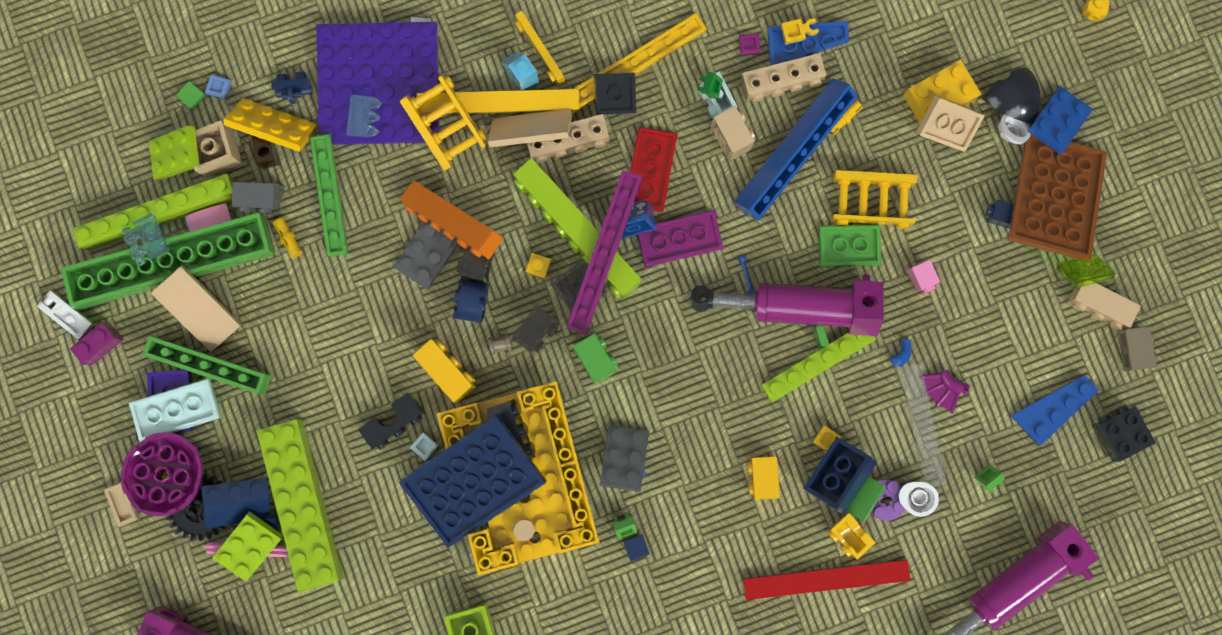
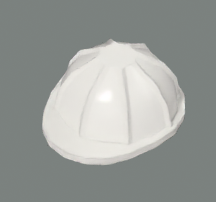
(1013, 130)
(918, 498)

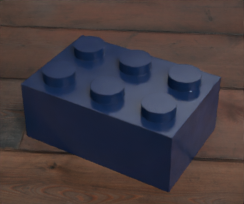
(840, 475)

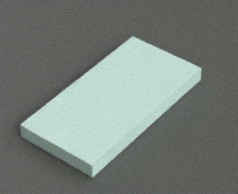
(175, 409)

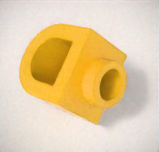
(1095, 9)

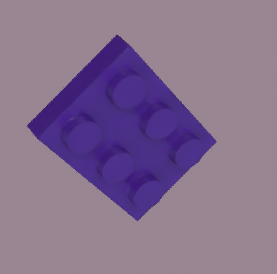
(164, 381)

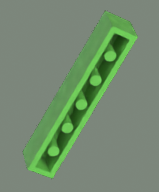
(207, 365)

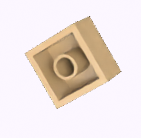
(733, 133)
(216, 149)

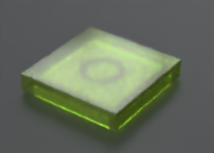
(1084, 273)

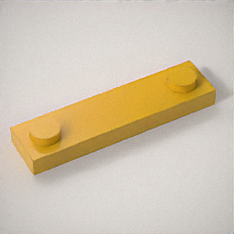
(553, 70)

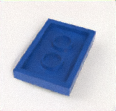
(1060, 120)

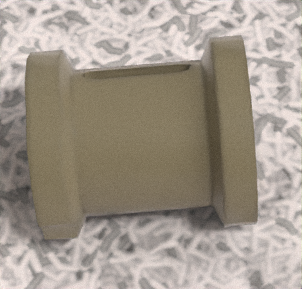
(499, 344)

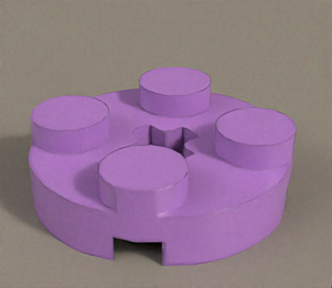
(894, 508)

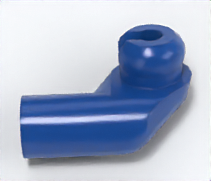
(903, 356)

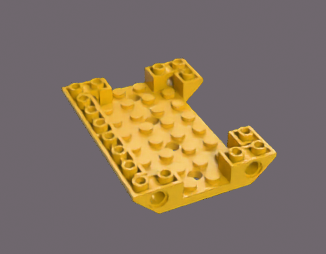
(555, 509)

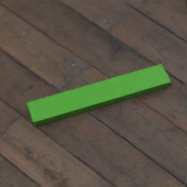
(329, 195)

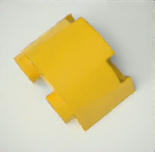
(851, 536)

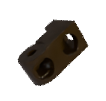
(265, 153)

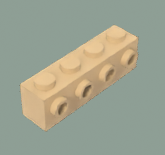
(783, 77)
(583, 134)

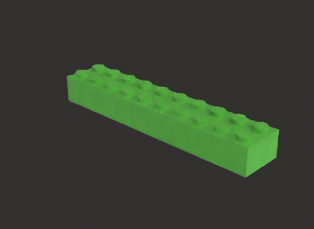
(198, 251)

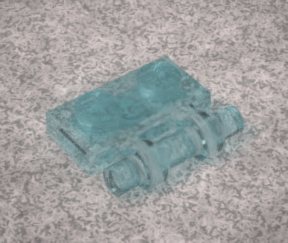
(151, 237)

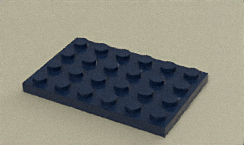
(472, 481)

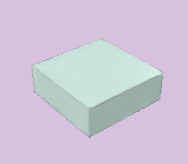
(424, 446)

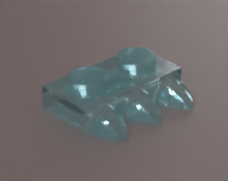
(361, 116)

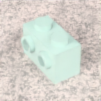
(721, 104)

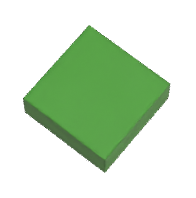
(190, 95)
(820, 336)

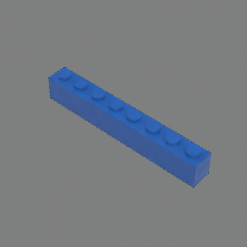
(796, 149)

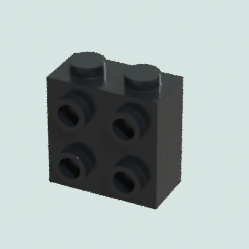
(1123, 433)

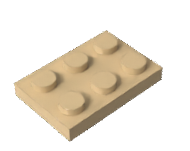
(950, 123)

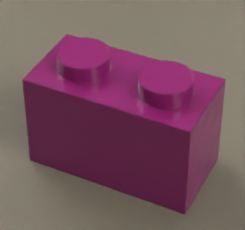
(96, 344)

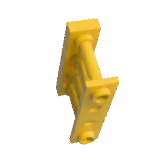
(434, 139)
(883, 180)

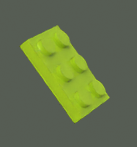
(174, 153)
(247, 546)

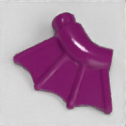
(945, 389)

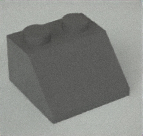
(257, 195)

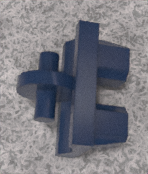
(292, 88)

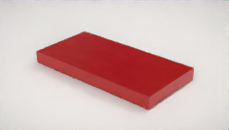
(653, 162)

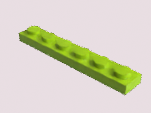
(814, 365)

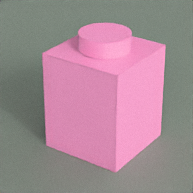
(924, 277)

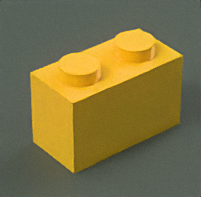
(763, 477)

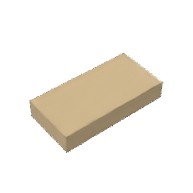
(120, 505)

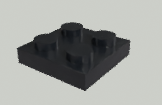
(615, 93)

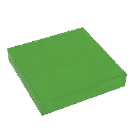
(866, 499)

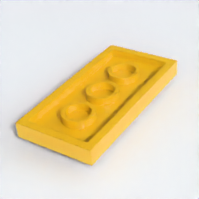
(270, 124)

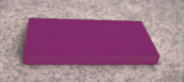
(681, 239)

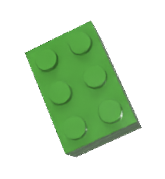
(595, 359)

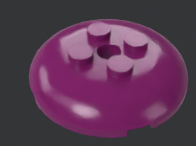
(144, 470)

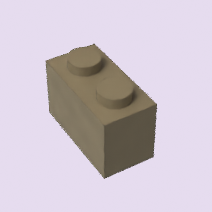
(1137, 348)

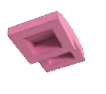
(208, 217)

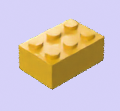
(950, 84)
(445, 370)

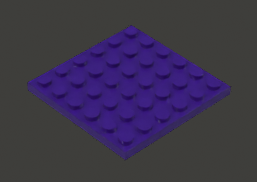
(378, 63)

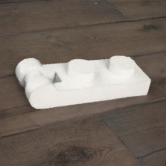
(65, 316)

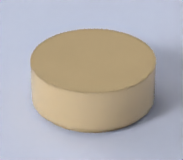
(523, 530)

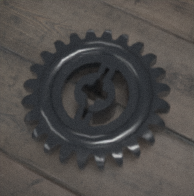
(189, 526)

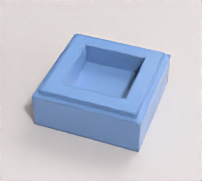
(218, 87)

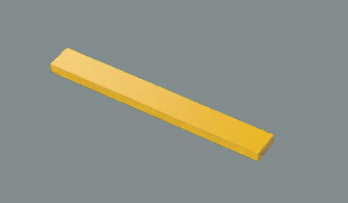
(647, 54)
(507, 101)

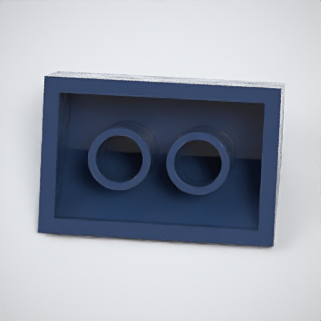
(232, 501)

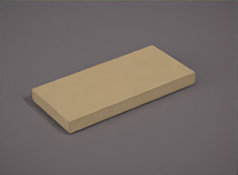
(530, 128)
(196, 308)

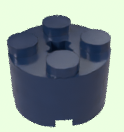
(471, 300)

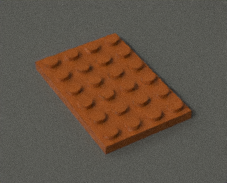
(1058, 198)

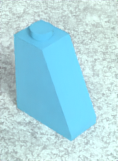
(521, 71)

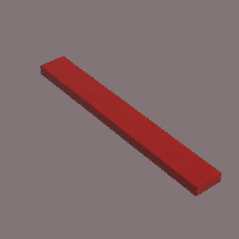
(826, 579)

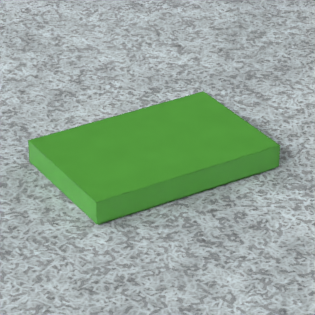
(850, 245)

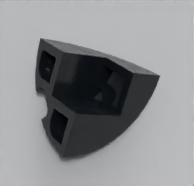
(1016, 96)

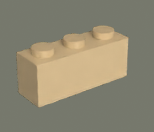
(1105, 305)

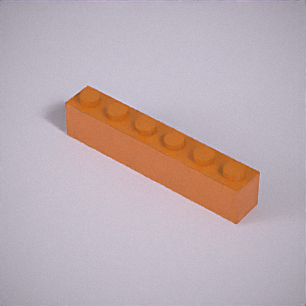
(451, 219)

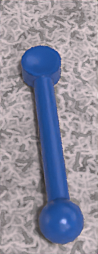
(742, 259)

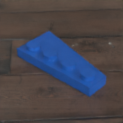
(829, 36)
(1053, 410)

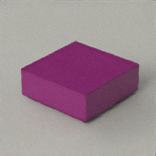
(749, 44)

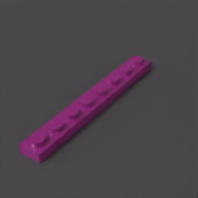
(604, 252)

